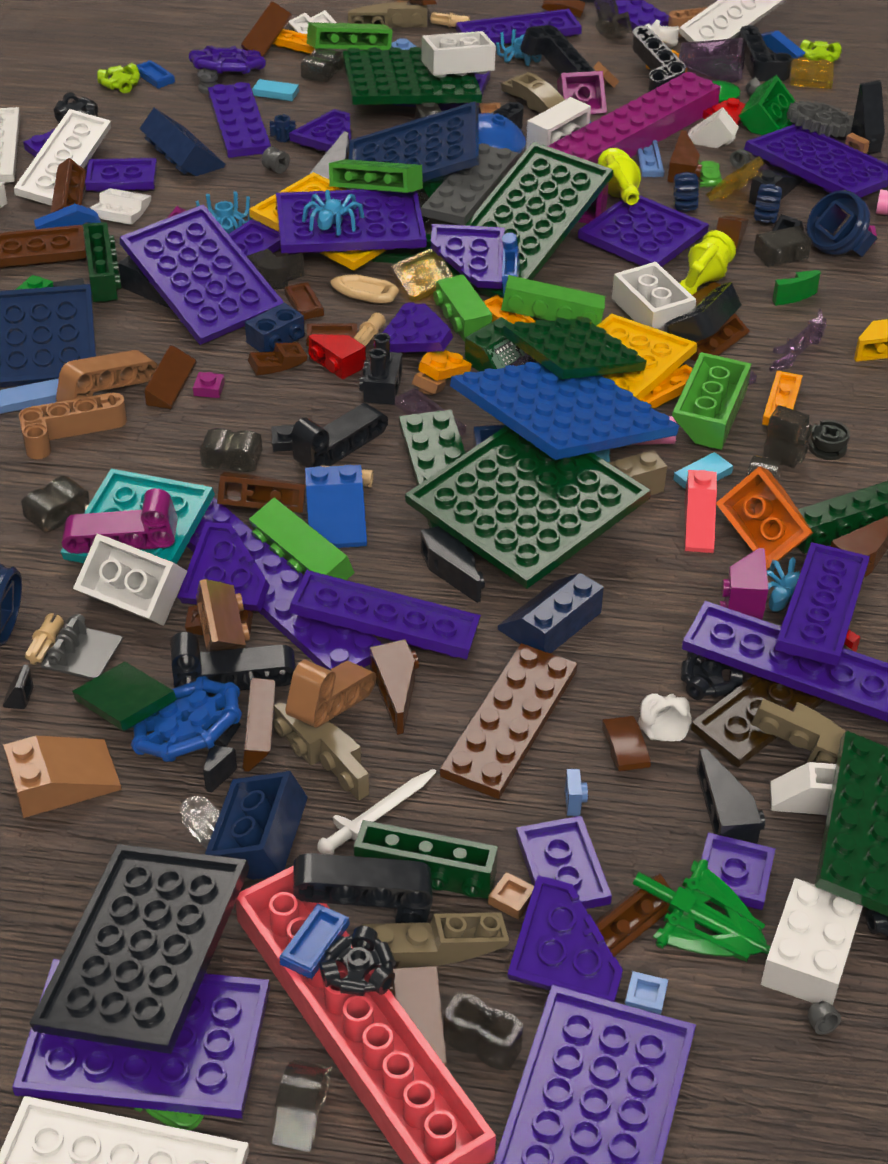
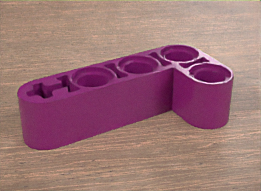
(141, 529)

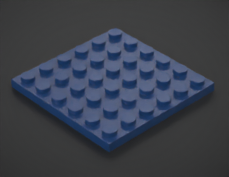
(563, 414)

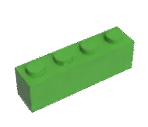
(348, 36)
(376, 175)
(551, 301)
(298, 542)

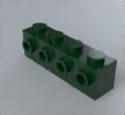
(102, 262)
(844, 514)
(454, 862)

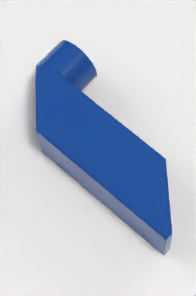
(781, 44)
(68, 216)
(510, 258)

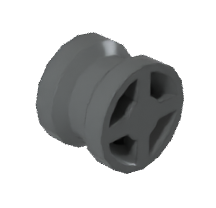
(207, 79)
(275, 159)

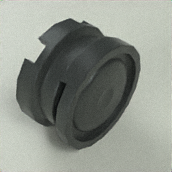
(829, 440)

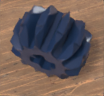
(686, 191)
(768, 203)

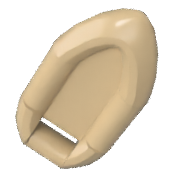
(365, 288)

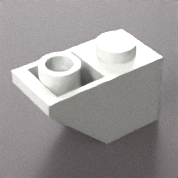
(803, 789)

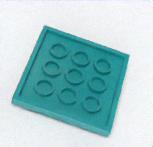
(126, 492)

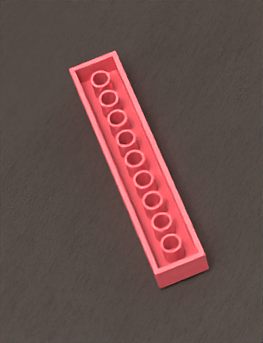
(371, 1043)

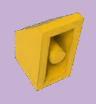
(873, 342)

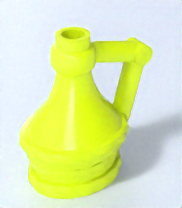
(626, 175)
(709, 260)

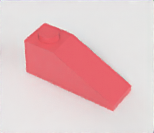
(700, 511)

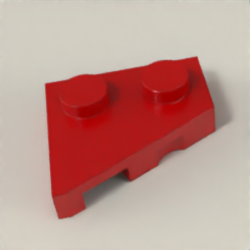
(732, 106)

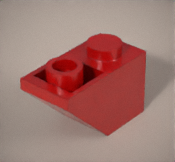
(337, 353)

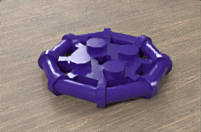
(227, 59)

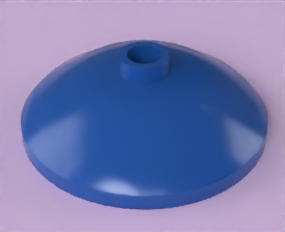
(500, 132)

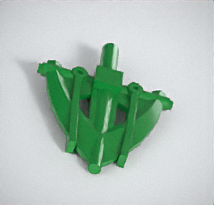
(738, 933)

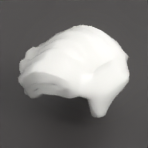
(667, 34)
(665, 717)

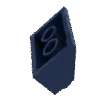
(555, 613)
(259, 822)

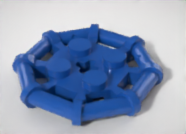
(187, 720)

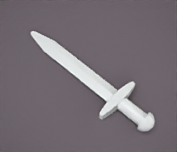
(350, 829)

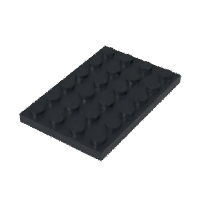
(141, 948)

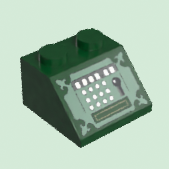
(490, 348)

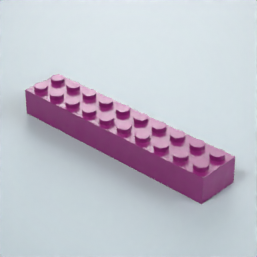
(644, 119)

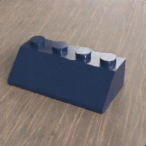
(179, 145)

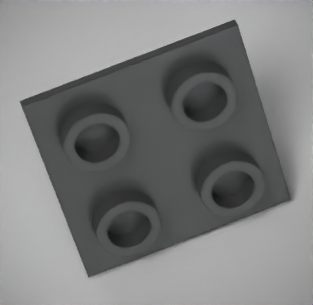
(81, 649)

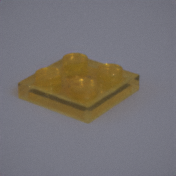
(812, 73)
(735, 180)
(419, 274)

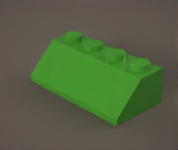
(712, 399)

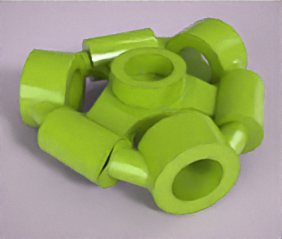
(820, 50)
(119, 79)

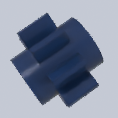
(282, 127)

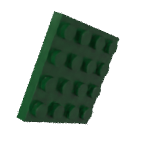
(573, 347)

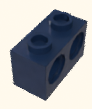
(274, 326)

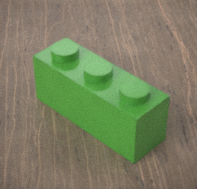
(461, 305)

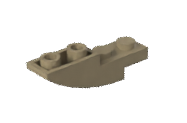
(390, 14)
(535, 90)
(802, 729)
(325, 744)
(444, 939)

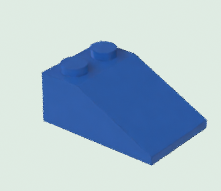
(337, 504)

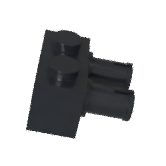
(381, 372)

